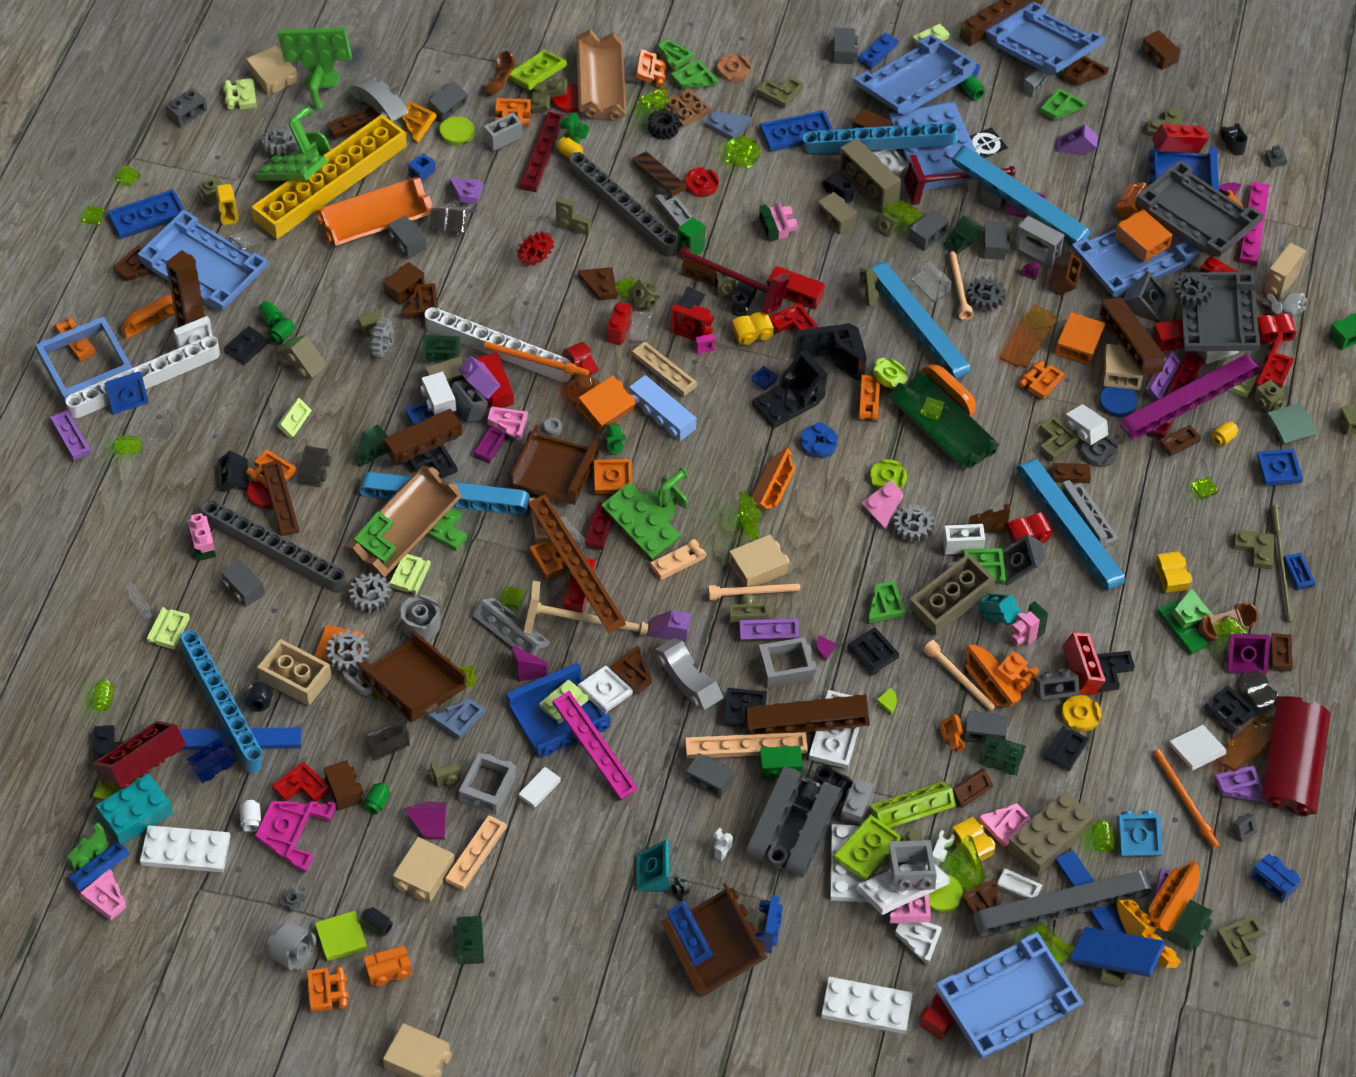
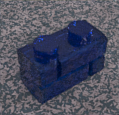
(211, 760)

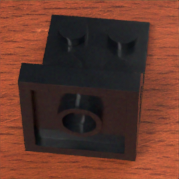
(832, 341)
(800, 390)

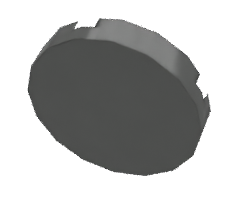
(1100, 453)

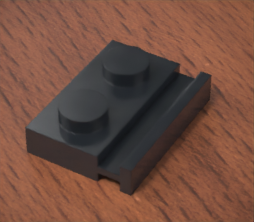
(246, 345)
(1066, 748)

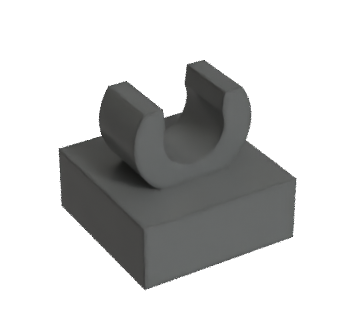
(1276, 156)
(1244, 826)

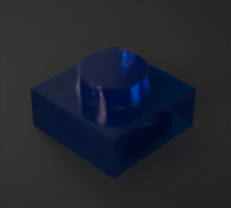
(764, 378)

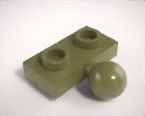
(748, 610)

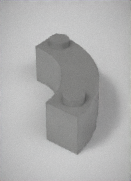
(380, 98)
(696, 686)

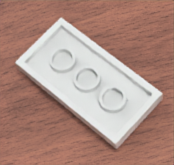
(835, 745)
(185, 848)
(843, 882)
(880, 891)
(867, 1005)

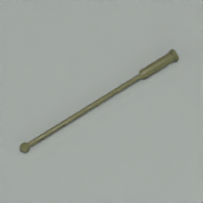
(1277, 530)

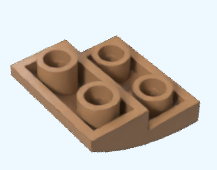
(688, 107)

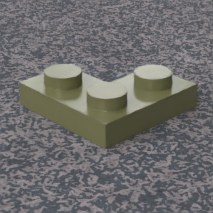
(544, 91)
(781, 94)
(1171, 116)
(568, 219)
(868, 279)
(1060, 438)
(1259, 543)
(1236, 939)

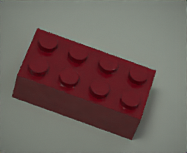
(139, 754)

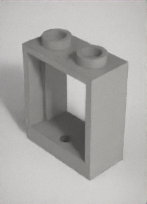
(1042, 233)
(790, 676)
(483, 800)
(912, 852)

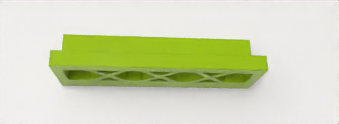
(914, 804)

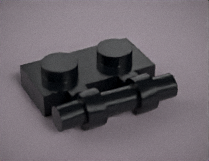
(1234, 705)

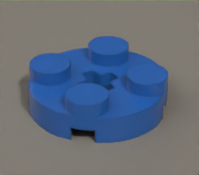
(821, 432)

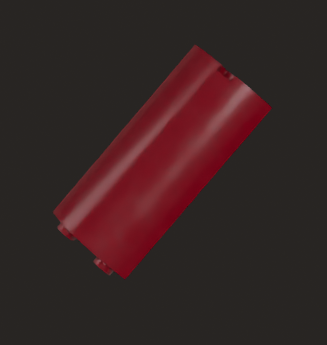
(1296, 755)

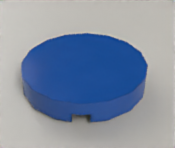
(1118, 401)

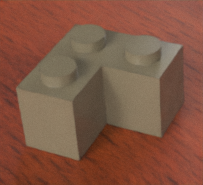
(303, 355)

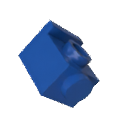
(421, 167)

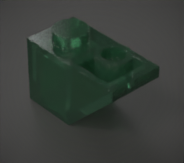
(963, 234)
(371, 445)

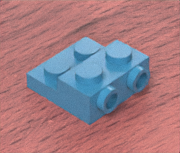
(1139, 834)

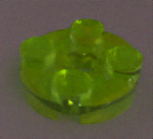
(739, 158)

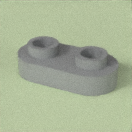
(356, 682)

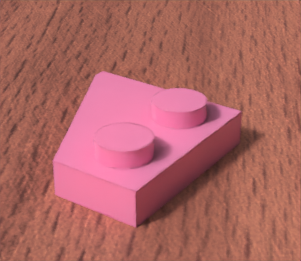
(508, 421)
(883, 503)
(1005, 822)
(105, 896)
(913, 912)

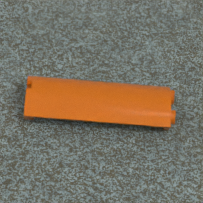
(374, 211)

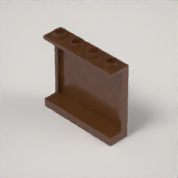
(553, 467)
(414, 678)
(729, 938)

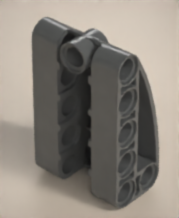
(794, 822)

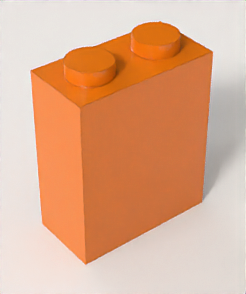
(1143, 235)
(1080, 338)
(606, 403)

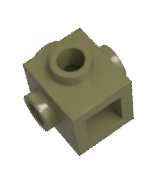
(644, 294)
(1269, 396)

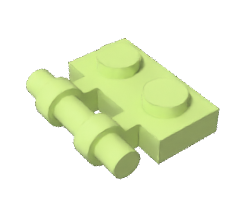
(246, 94)

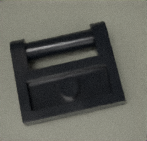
(877, 646)

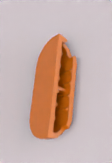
(147, 316)
(951, 387)
(774, 480)
(981, 666)
(1174, 896)

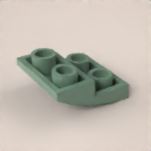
(1291, 423)

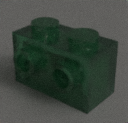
(440, 347)
(1002, 755)
(1191, 925)
(469, 940)

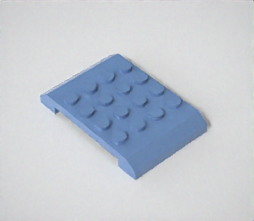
(1042, 39)
(917, 75)
(936, 159)
(220, 265)
(1120, 268)
(1009, 996)

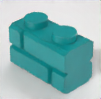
(999, 608)

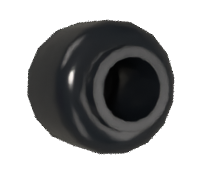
(259, 696)

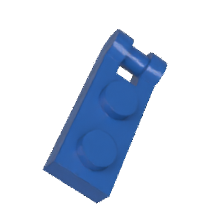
(878, 50)

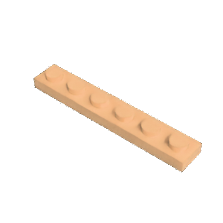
(741, 744)

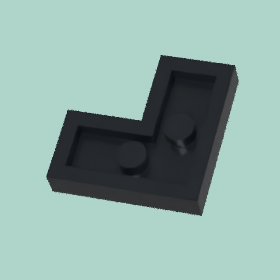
(438, 458)
(1111, 665)
(737, 703)
(104, 741)

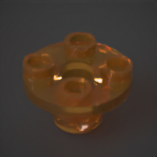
(580, 386)

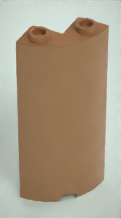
(601, 76)
(414, 513)

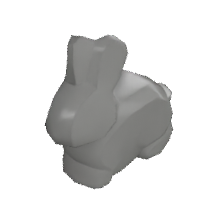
(1291, 304)

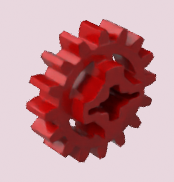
(535, 248)

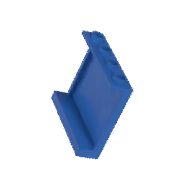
(1204, 165)
(539, 728)

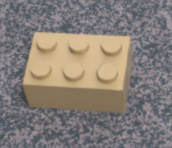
(294, 672)

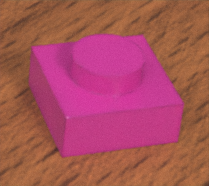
(705, 343)

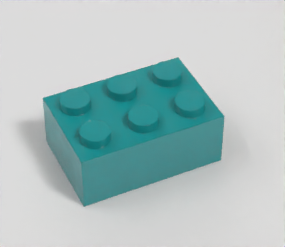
(133, 809)

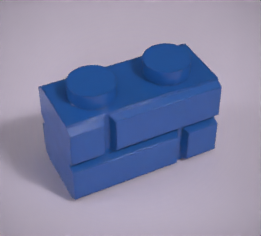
(1276, 877)

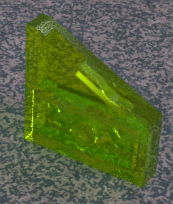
(655, 99)
(966, 864)

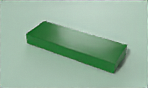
(1188, 636)

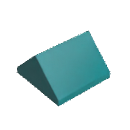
(653, 868)

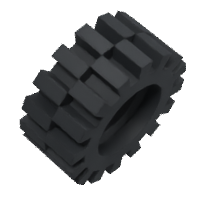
(663, 117)

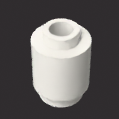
(250, 815)

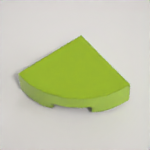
(888, 701)

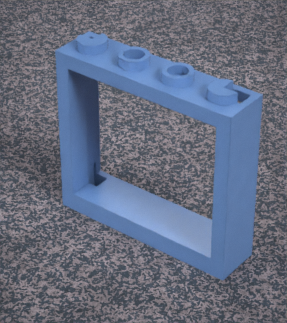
(77, 333)

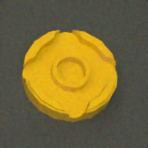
(1081, 713)

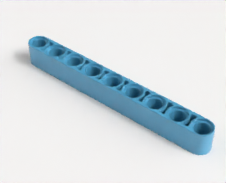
(882, 137)
(1019, 195)
(920, 321)
(473, 496)
(1071, 524)
(221, 701)

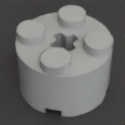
(421, 615)
(291, 945)

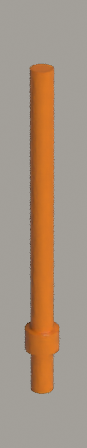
(569, 368)
(1204, 829)

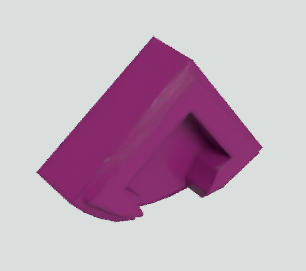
(1234, 187)
(1031, 270)
(825, 647)

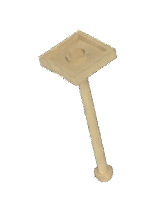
(535, 607)

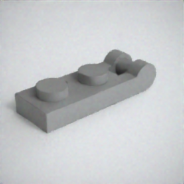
(673, 208)

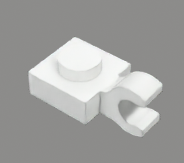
(722, 845)
(939, 851)

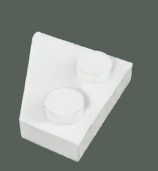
(919, 938)

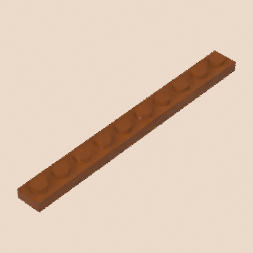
(577, 564)

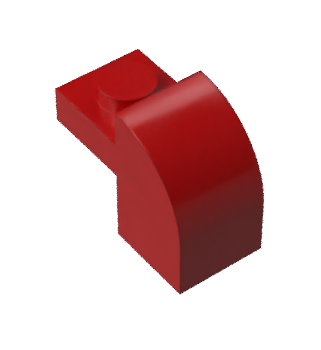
(580, 355)

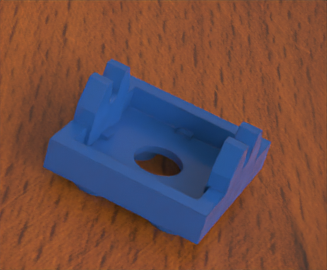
(773, 924)

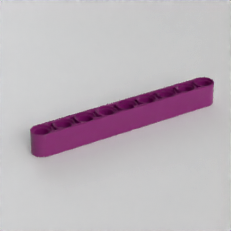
(1189, 397)

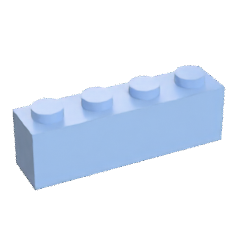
(663, 408)

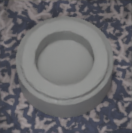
(552, 427)

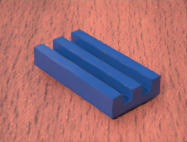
(1293, 575)

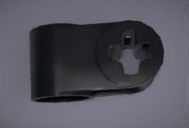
(1234, 138)
(840, 185)
(742, 298)
(833, 777)

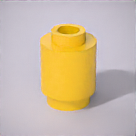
(568, 146)
(1224, 433)

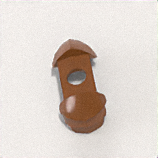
(504, 65)
(1244, 613)

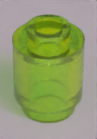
(128, 444)
(1231, 625)
(103, 695)
(1103, 836)

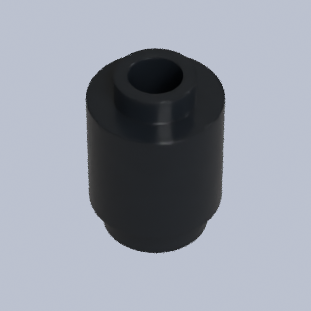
(376, 921)

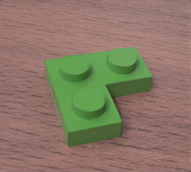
(445, 532)
(372, 538)

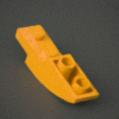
(1141, 925)

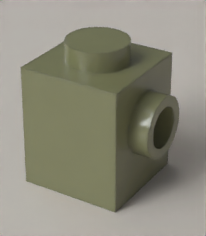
(207, 191)

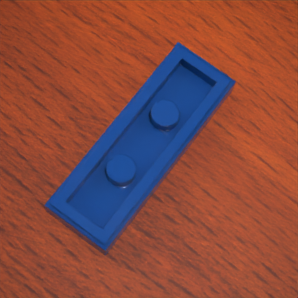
(98, 866)
(689, 933)

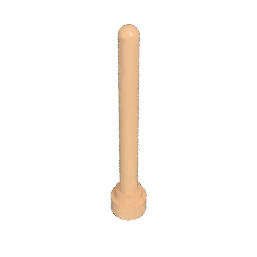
(965, 311)
(716, 592)
(932, 650)

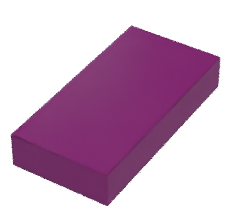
(489, 445)

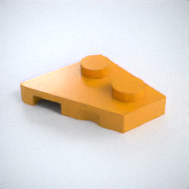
(418, 120)

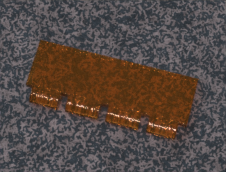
(1028, 337)
(1247, 743)

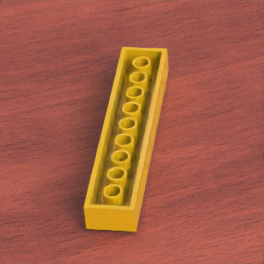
(345, 166)

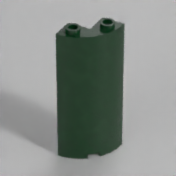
(954, 431)

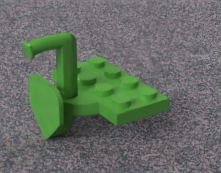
(315, 47)
(301, 163)
(644, 518)

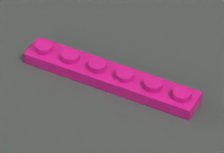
(1252, 240)
(594, 745)

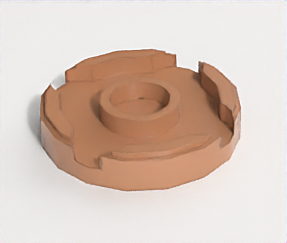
(733, 68)

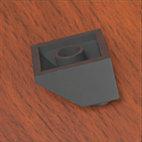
(1147, 297)
(1022, 558)

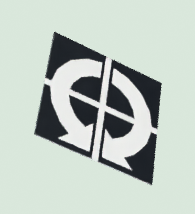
(988, 143)

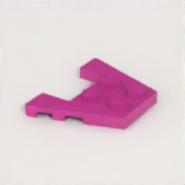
(284, 826)

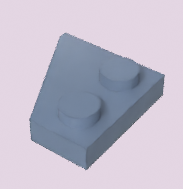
(728, 124)
(459, 718)

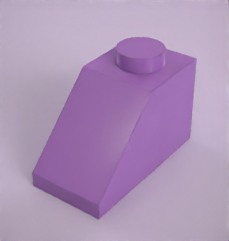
(1078, 141)
(479, 376)
(670, 625)

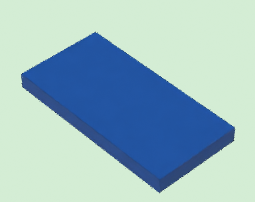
(789, 131)
(145, 214)
(1117, 951)

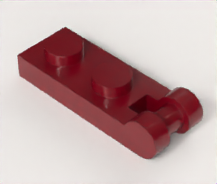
(598, 529)

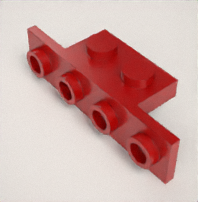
(1276, 367)

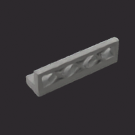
(1088, 516)
(508, 626)

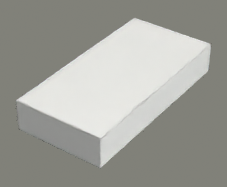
(539, 787)
(1018, 885)

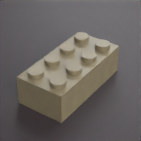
(869, 175)
(952, 594)
(1050, 833)

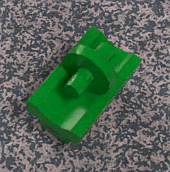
(575, 129)
(614, 438)

